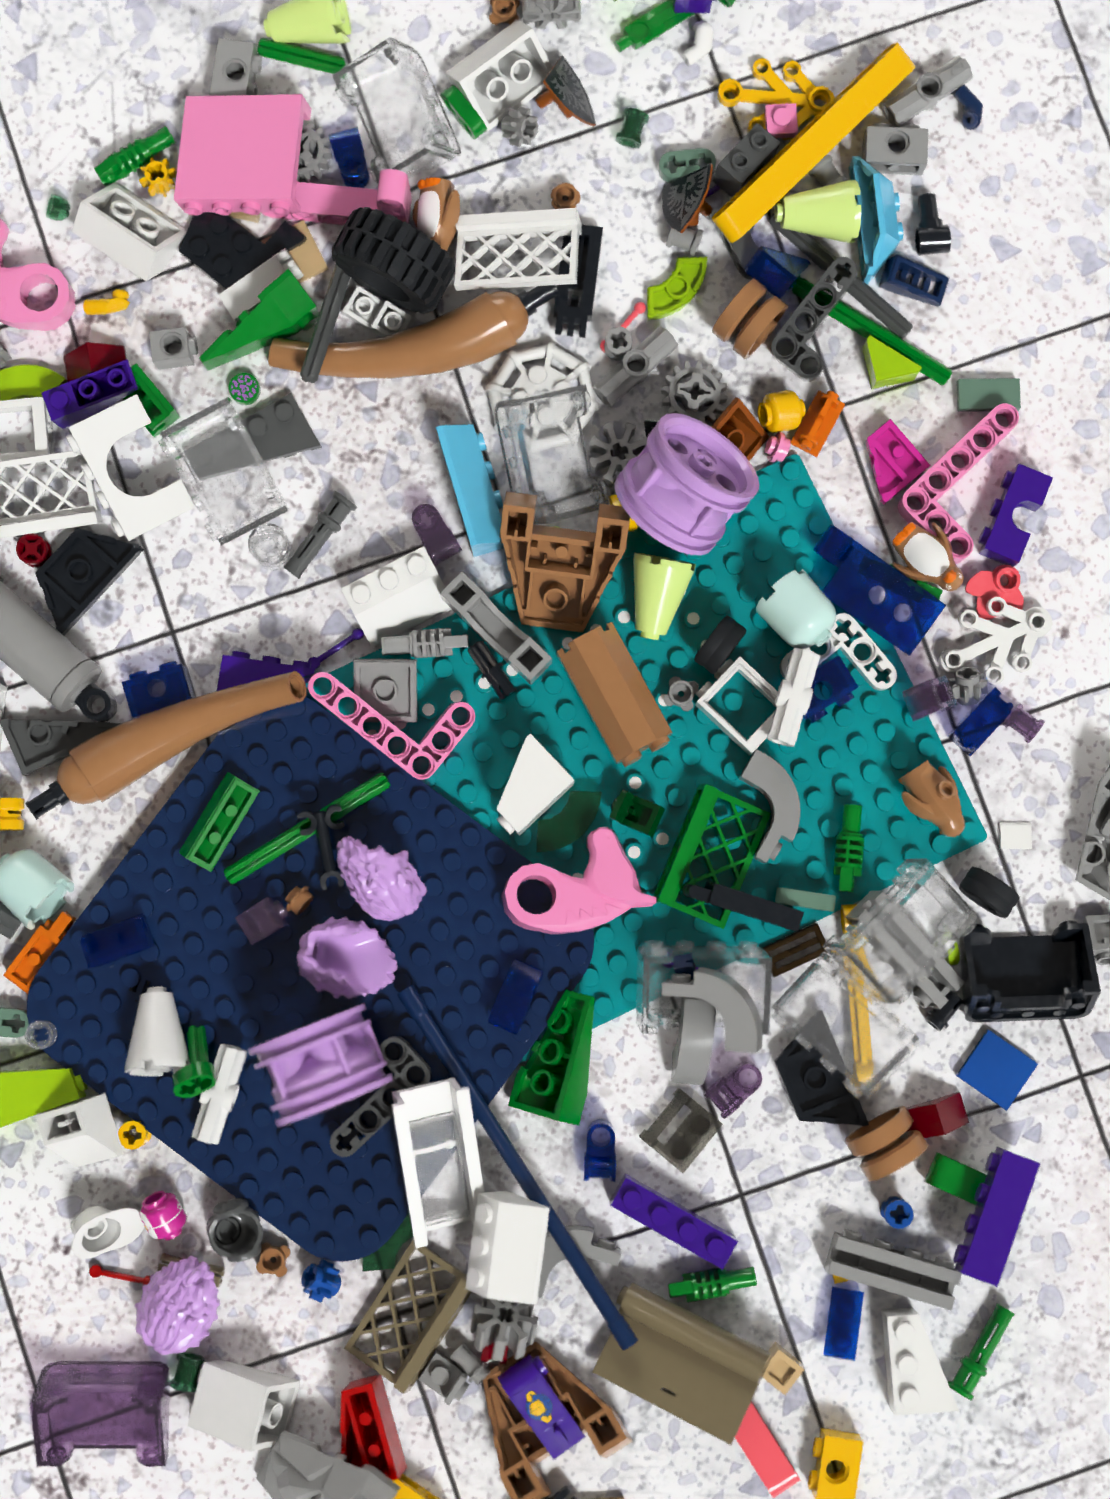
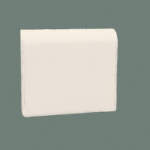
(1015, 835)

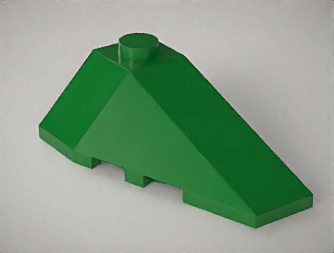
(280, 314)
(558, 1071)

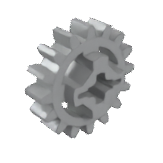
(309, 142)
(706, 395)

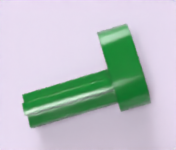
(200, 1073)

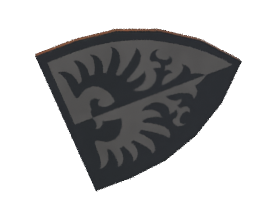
(567, 93)
(686, 198)

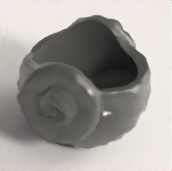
(235, 1230)

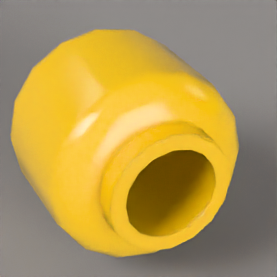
(781, 411)

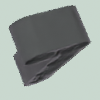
(818, 315)
(377, 1102)

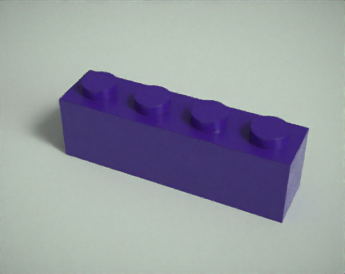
(996, 1216)
(673, 1221)

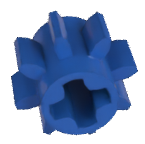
(321, 1280)

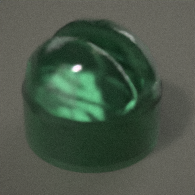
(57, 208)

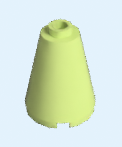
(309, 22)
(823, 211)
(658, 592)

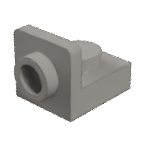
(1100, 936)
(444, 1377)

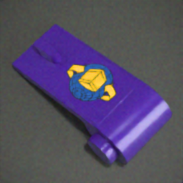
(540, 1405)

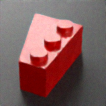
(369, 1428)

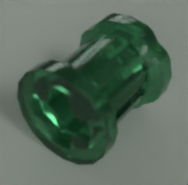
(632, 128)
(187, 1372)

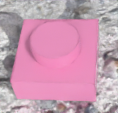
(781, 120)

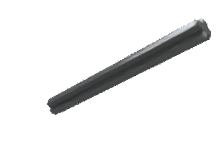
(859, 289)

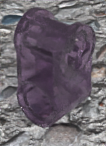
(437, 537)
(732, 1089)

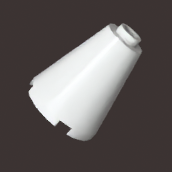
(157, 1036)

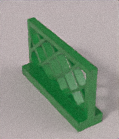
(690, 838)

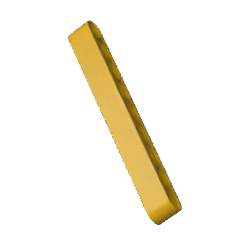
(813, 142)

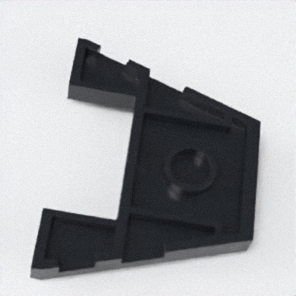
(228, 250)

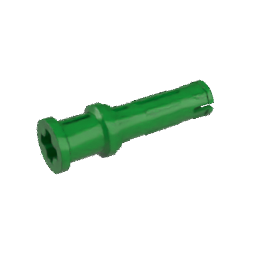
(1002, 1317)

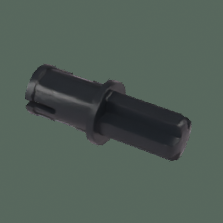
(491, 670)

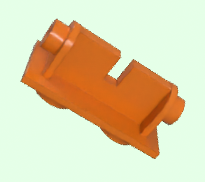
(818, 422)

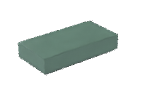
(987, 393)

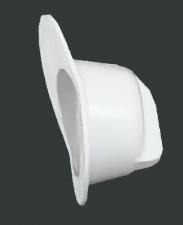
(104, 1230)

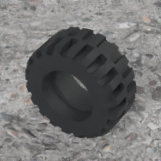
(393, 260)

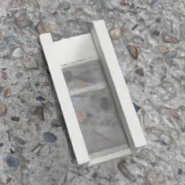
(437, 1155)

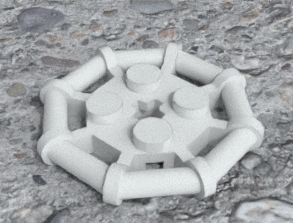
(540, 377)

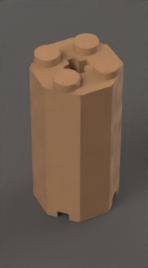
(615, 694)

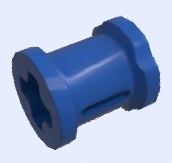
(902, 1220)

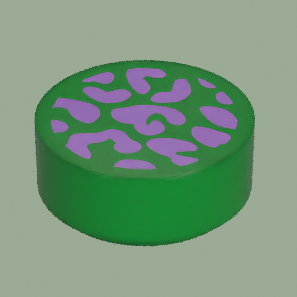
(244, 389)

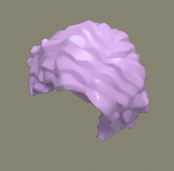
(379, 881)
(346, 958)
(177, 1306)

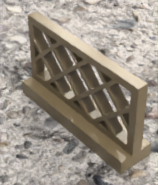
(429, 1337)

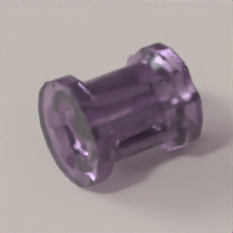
(1023, 723)

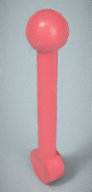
(639, 308)

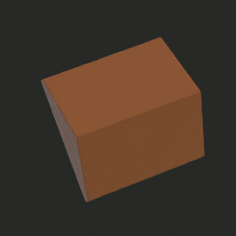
(741, 428)

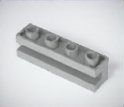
(933, 989)
(891, 1269)

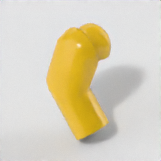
(117, 303)

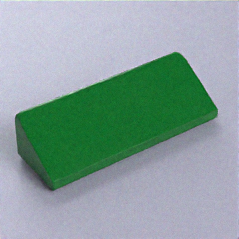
(219, 822)

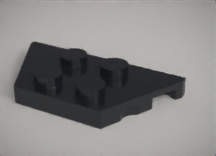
(82, 573)
(816, 1091)

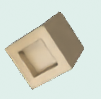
(782, 1369)

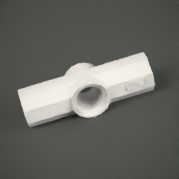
(793, 697)
(221, 1098)

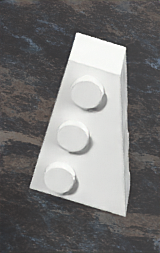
(912, 1368)

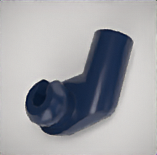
(972, 108)

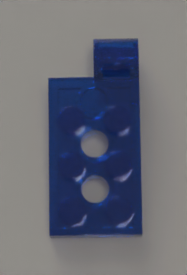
(862, 570)

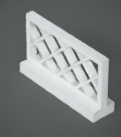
(517, 228)
(47, 520)

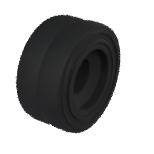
(720, 644)
(989, 892)

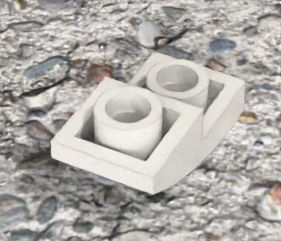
(375, 314)

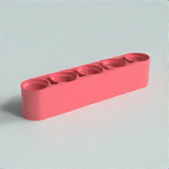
(765, 1453)

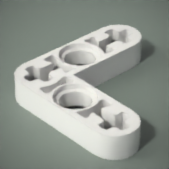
(837, 642)

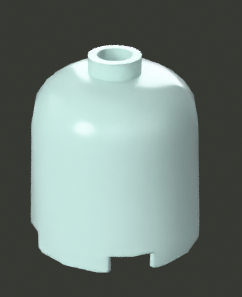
(798, 611)
(32, 887)

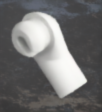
(703, 43)

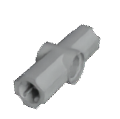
(942, 83)
(622, 379)

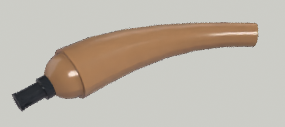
(443, 344)
(136, 747)

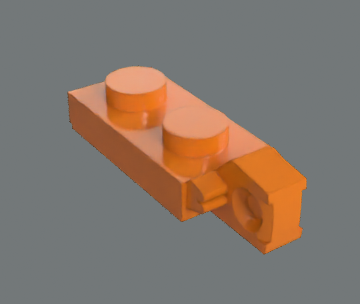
(37, 950)

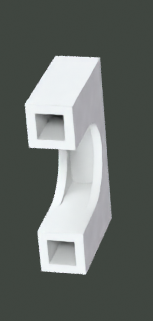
(94, 440)

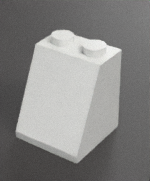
(532, 787)
(242, 1404)

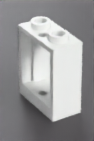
(42, 428)
(708, 691)

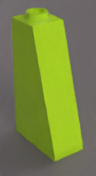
(36, 1091)

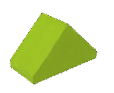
(886, 365)

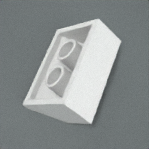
(502, 73)
(128, 231)
(396, 596)
(507, 1247)

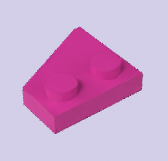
(893, 460)

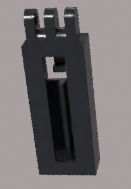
(588, 263)
(746, 904)

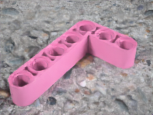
(335, 203)
(950, 475)
(388, 730)

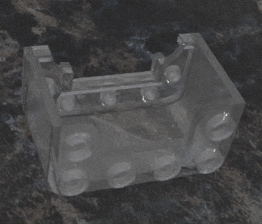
(223, 471)
(904, 933)
(743, 963)
(845, 1026)

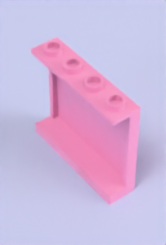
(240, 154)

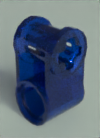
(350, 156)
(600, 1157)

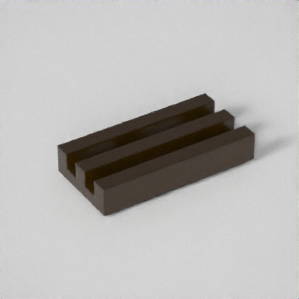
(818, 939)

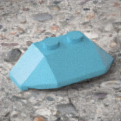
(879, 225)

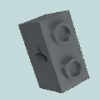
(745, 160)

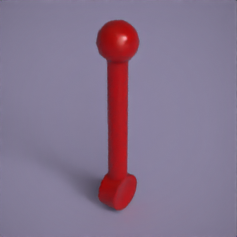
(97, 1270)

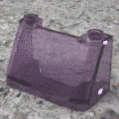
(101, 1409)

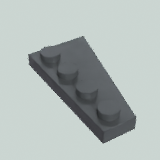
(281, 430)

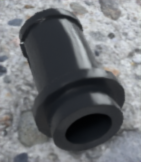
(939, 1017)

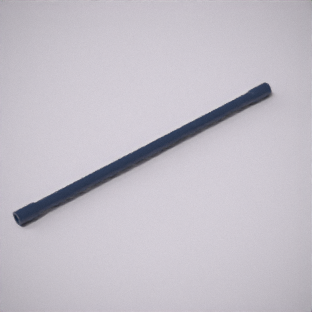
(615, 1321)

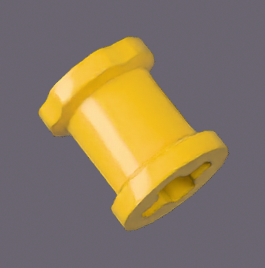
(128, 1141)

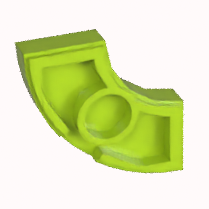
(677, 289)
(27, 381)

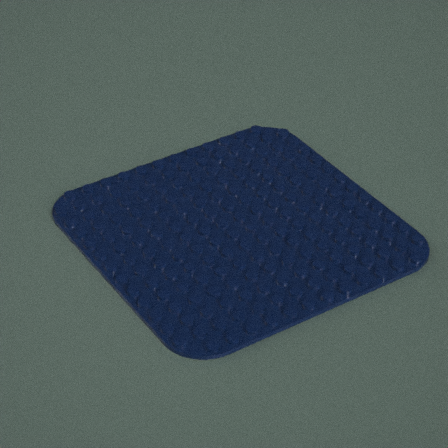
(249, 994)

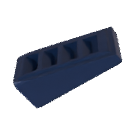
(910, 290)

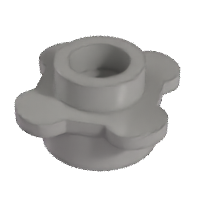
(677, 685)

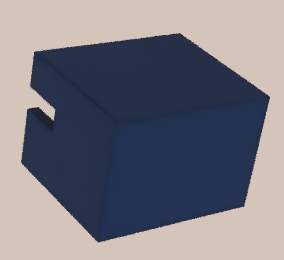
(684, 965)

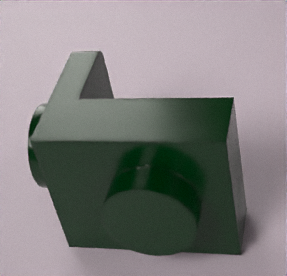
(636, 813)

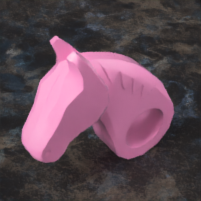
(17, 284)
(579, 904)

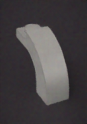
(781, 793)
(732, 1001)
(694, 1041)
(602, 1250)

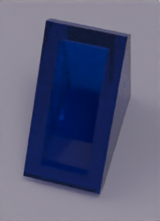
(776, 270)

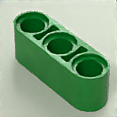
(954, 1178)

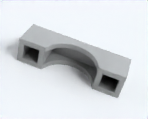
(495, 628)

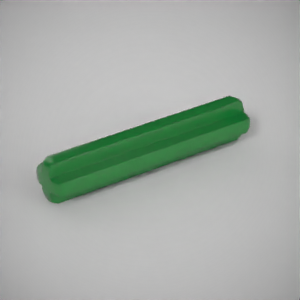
(300, 56)

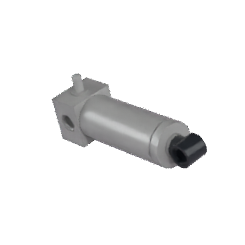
(49, 659)

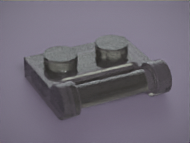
(688, 1138)

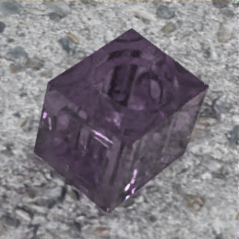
(262, 920)

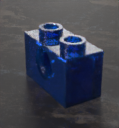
(840, 685)
(139, 688)

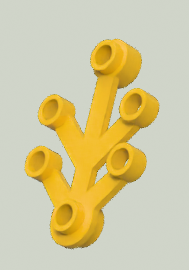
(780, 95)

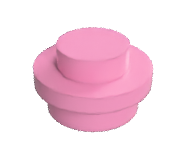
(777, 447)

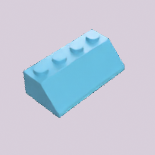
(472, 486)

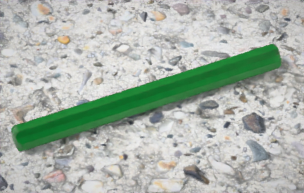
(866, 327)
(293, 837)

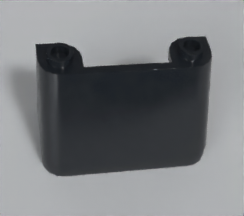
(1029, 975)

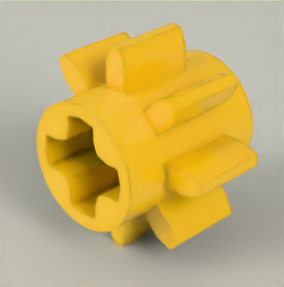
(157, 169)

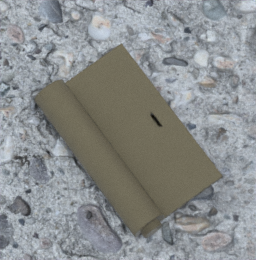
(702, 1365)

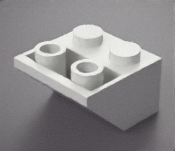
(81, 1131)

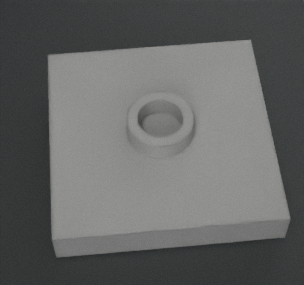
(388, 687)

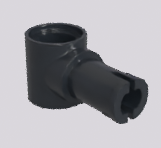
(931, 234)

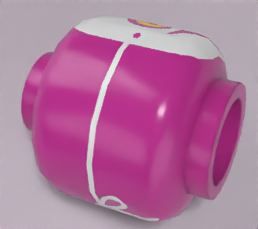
(162, 1215)

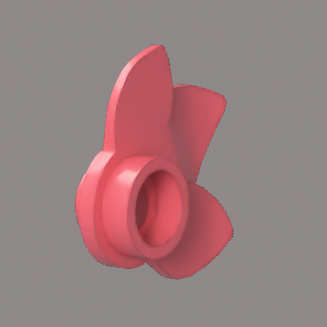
(987, 586)

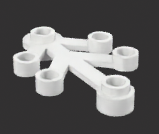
(1000, 637)

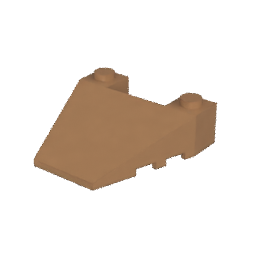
(556, 569)
(520, 1447)

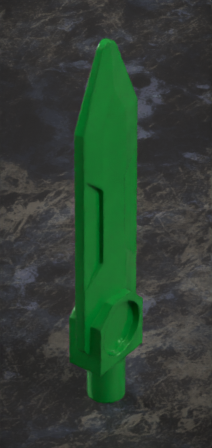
(650, 26)

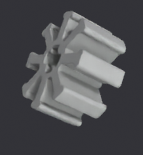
(551, 11)
(607, 451)
(504, 1327)

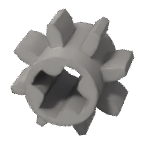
(519, 126)
(968, 686)

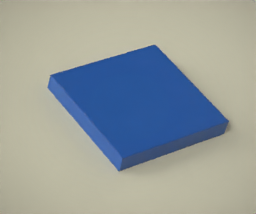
(997, 1069)

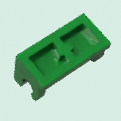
(155, 404)

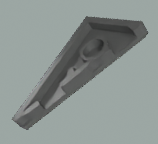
(46, 742)

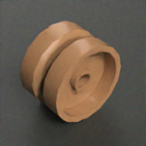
(749, 318)
(886, 1143)

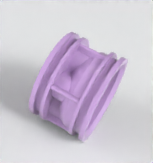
(686, 484)
(322, 1065)

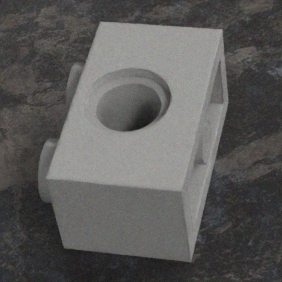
(231, 58)
(910, 138)

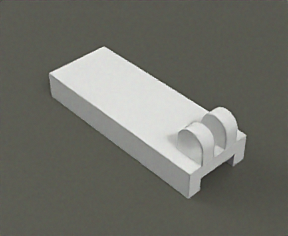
(244, 292)

